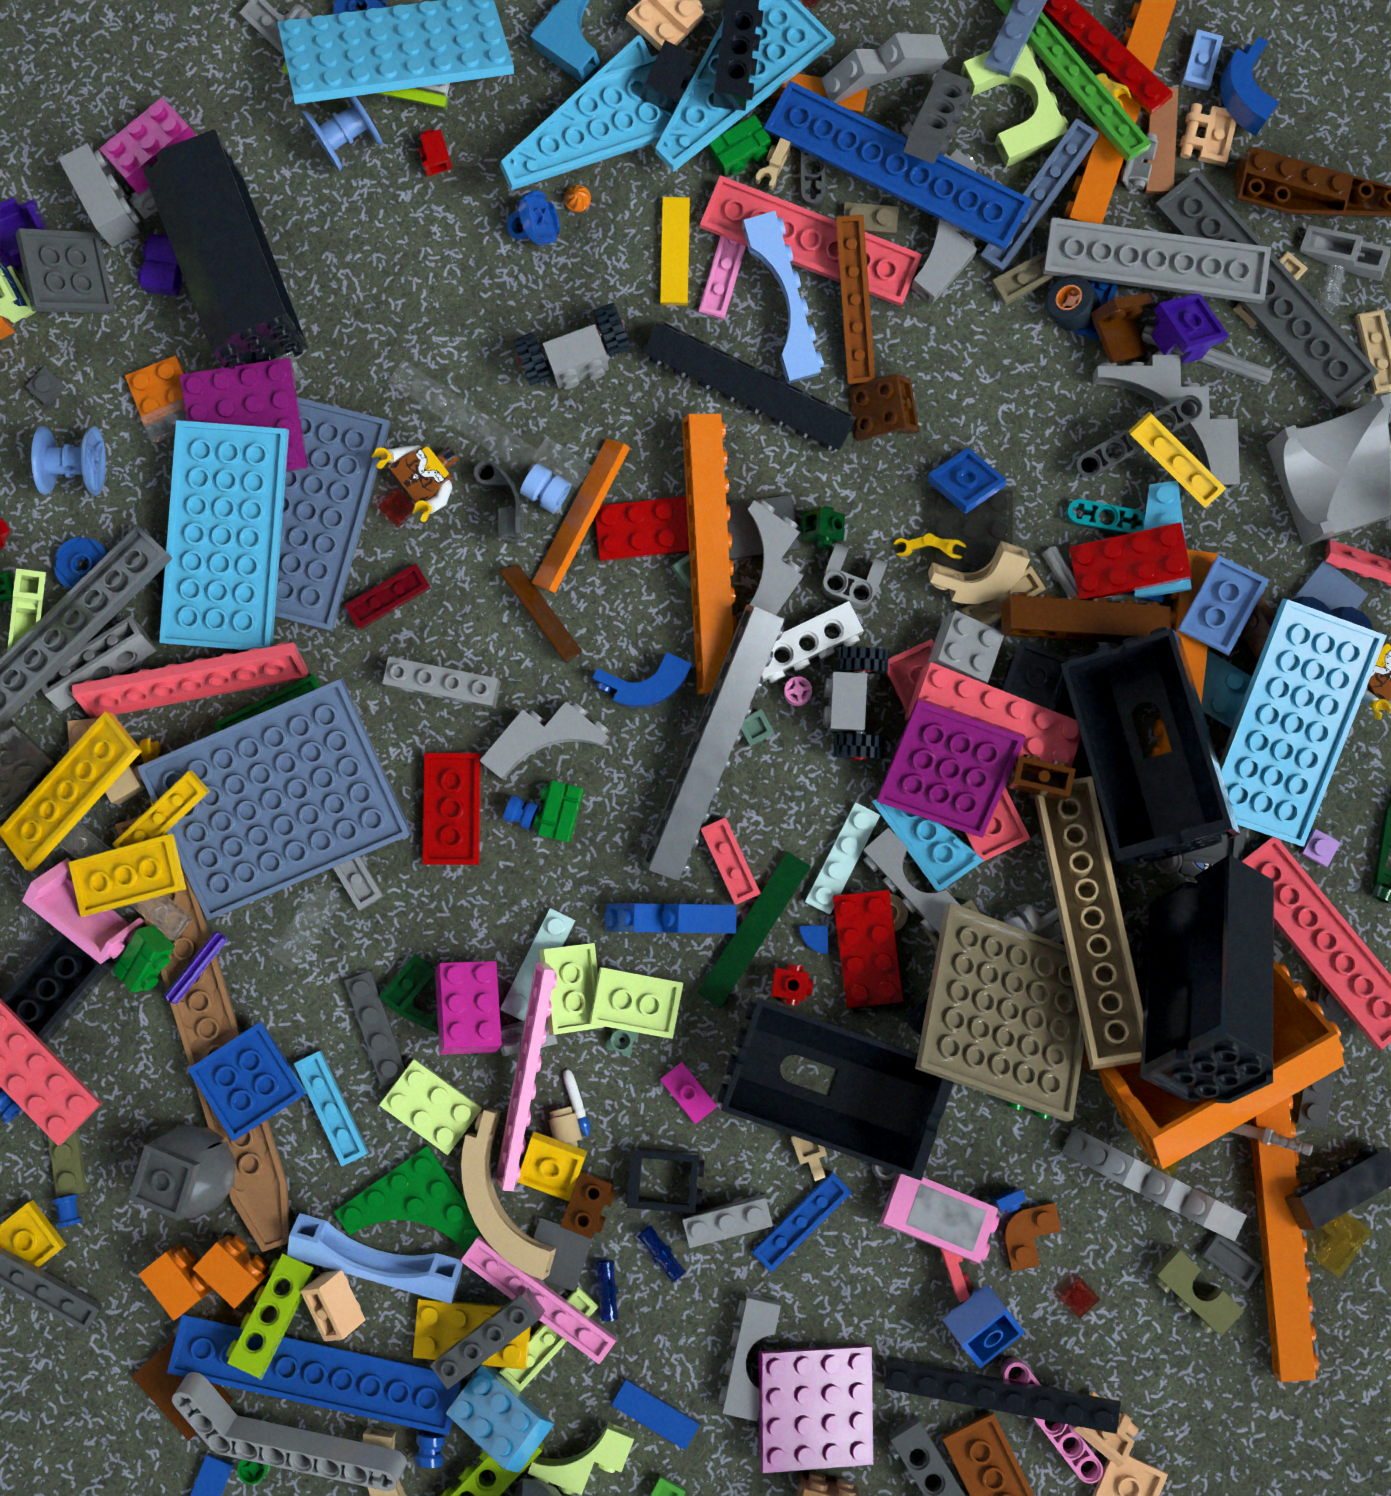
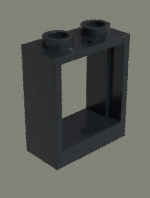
(695, 1193)

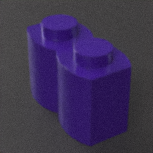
(160, 269)

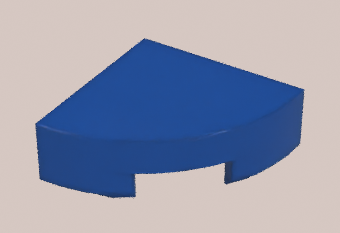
(815, 937)

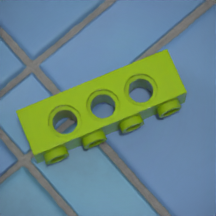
(258, 1361)
(472, 1479)

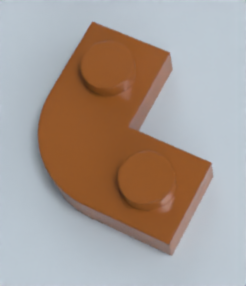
(1022, 1229)

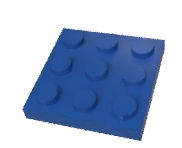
(247, 1081)

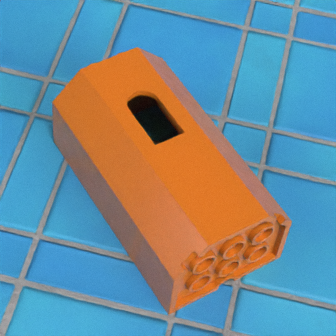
(1170, 1128)

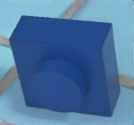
(1008, 1200)

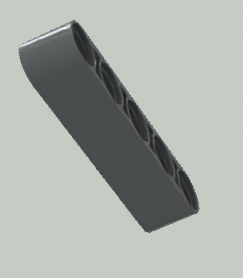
(1124, 440)

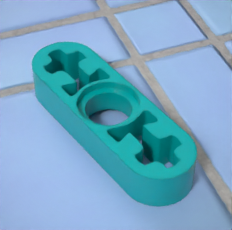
(1125, 528)

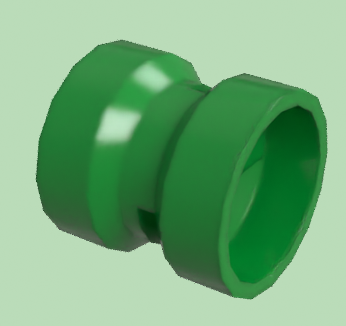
(252, 1472)

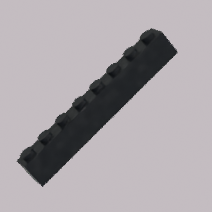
(749, 385)

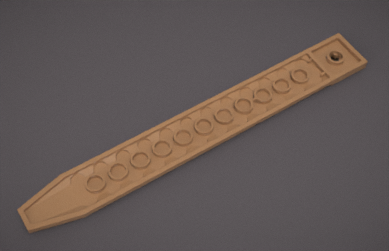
(205, 1025)

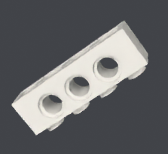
(841, 617)

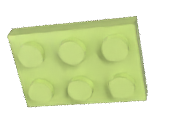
(574, 988)
(636, 1003)
(430, 1106)

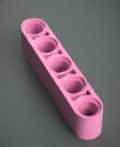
(1058, 1431)

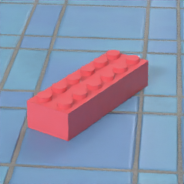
(1046, 731)

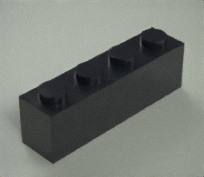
(1341, 1188)

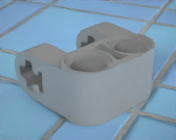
(850, 582)

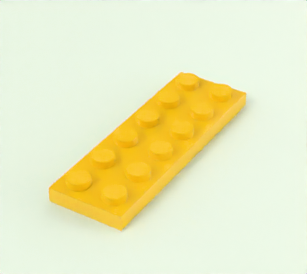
(69, 791)

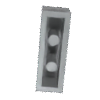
(727, 1220)

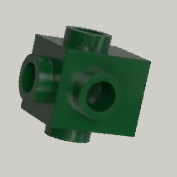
(823, 526)

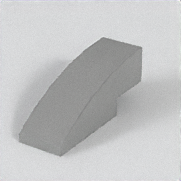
(1347, 251)

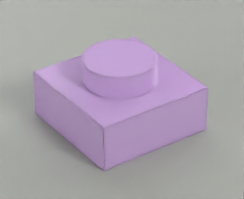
(1320, 848)

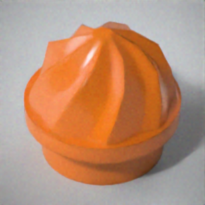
(577, 198)

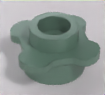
(625, 1047)

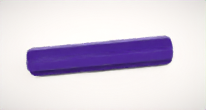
(195, 967)

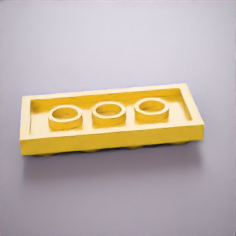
(127, 875)
(444, 1324)

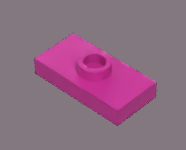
(688, 1092)

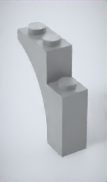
(895, 58)
(777, 577)
(528, 735)

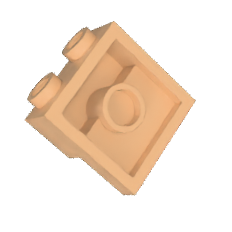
(665, 19)

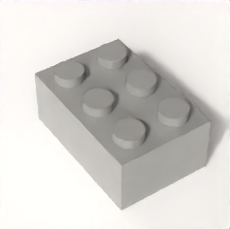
(101, 194)

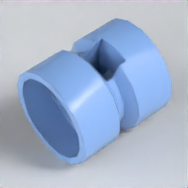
(543, 487)

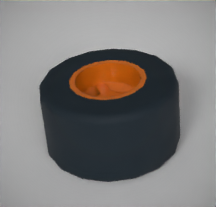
(1072, 302)

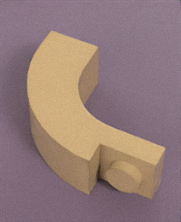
(987, 583)

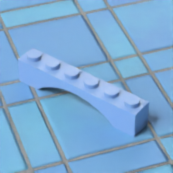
(766, 243)
(323, 1245)

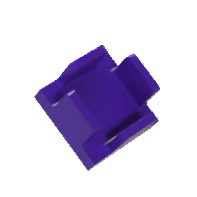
(11, 219)
(1188, 325)

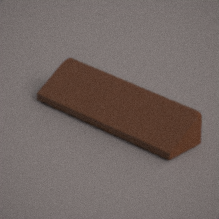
(541, 612)

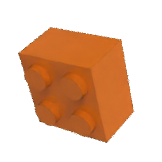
(232, 1269)
(175, 1281)

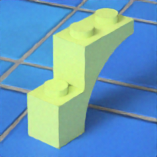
(26, 603)
(573, 1472)

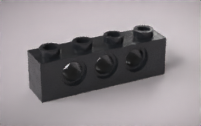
(728, 91)

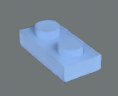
(1202, 60)

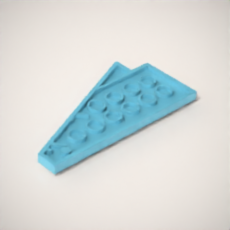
(787, 45)
(594, 123)

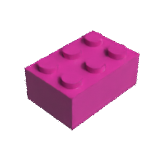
(142, 140)
(468, 1007)

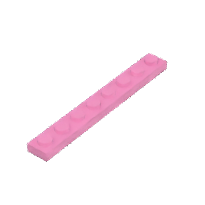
(523, 1086)

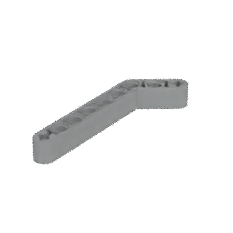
(283, 1445)

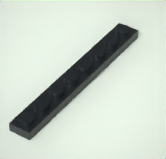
(1003, 1395)

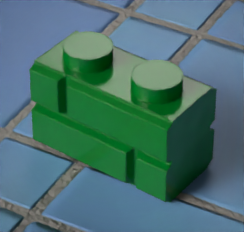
(740, 146)
(559, 811)
(144, 959)

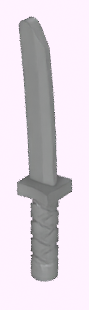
(1269, 1137)

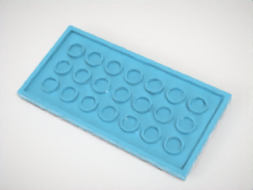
(393, 48)
(224, 535)
(1296, 719)

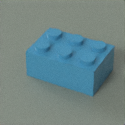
(500, 1419)

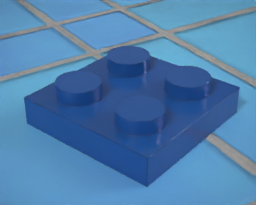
(966, 480)

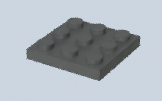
(65, 271)

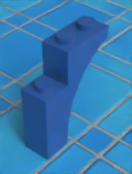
(670, 918)

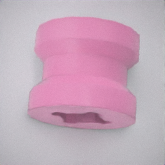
(797, 686)

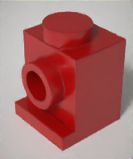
(434, 152)

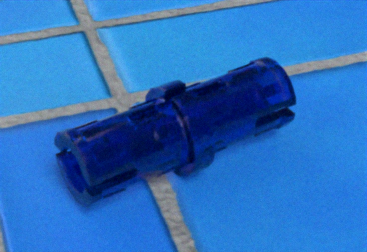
(661, 1254)
(607, 1290)

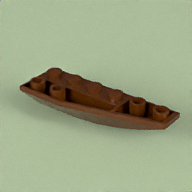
(1306, 188)

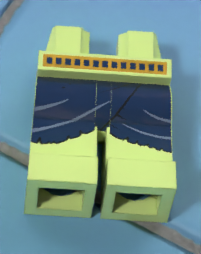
(13, 295)

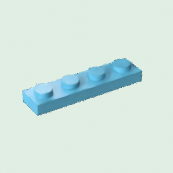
(331, 1108)

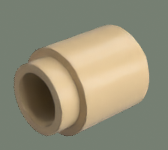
(565, 1126)

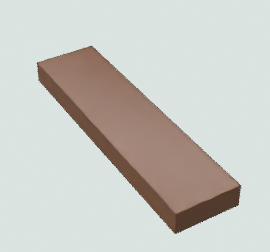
(1164, 125)

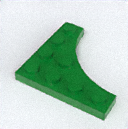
(414, 1192)

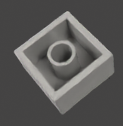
(966, 646)

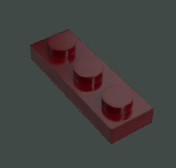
(387, 596)

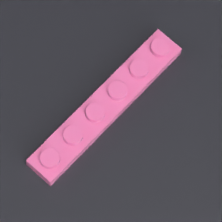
(558, 1313)

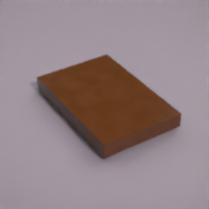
(161, 1387)

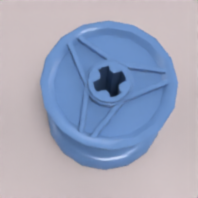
(342, 129)
(50, 461)

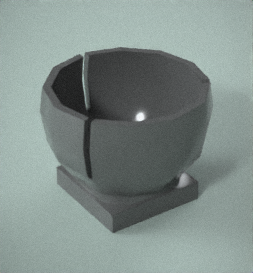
(182, 1175)

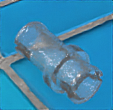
(1333, 288)

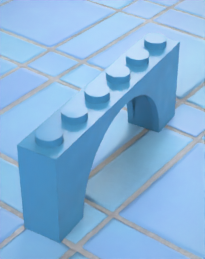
(562, 42)

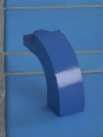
(1241, 94)
(650, 692)

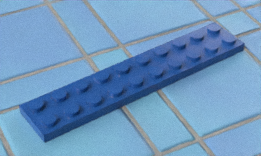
(878, 158)
(319, 1376)

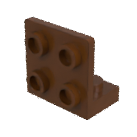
(1118, 327)
(883, 407)

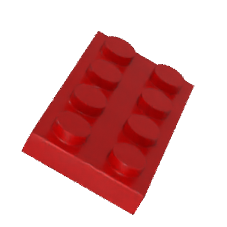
(642, 529)
(1131, 562)
(452, 809)
(868, 948)

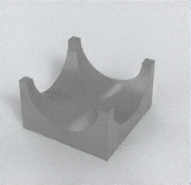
(1336, 471)

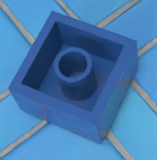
(983, 1326)

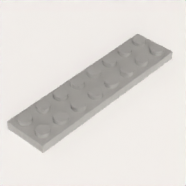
(1157, 260)

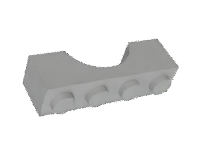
(887, 856)
(758, 1320)

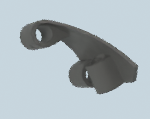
(510, 520)

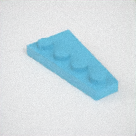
(1161, 510)
(931, 845)

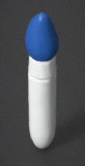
(576, 1102)

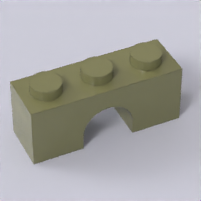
(1215, 1309)

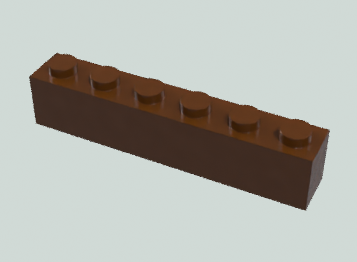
(1079, 618)

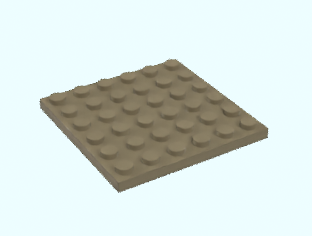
(1003, 1014)

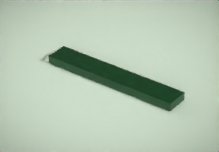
(753, 929)

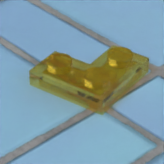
(1344, 1242)

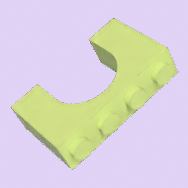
(1045, 126)

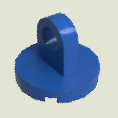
(537, 217)

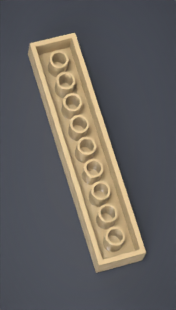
(1092, 926)

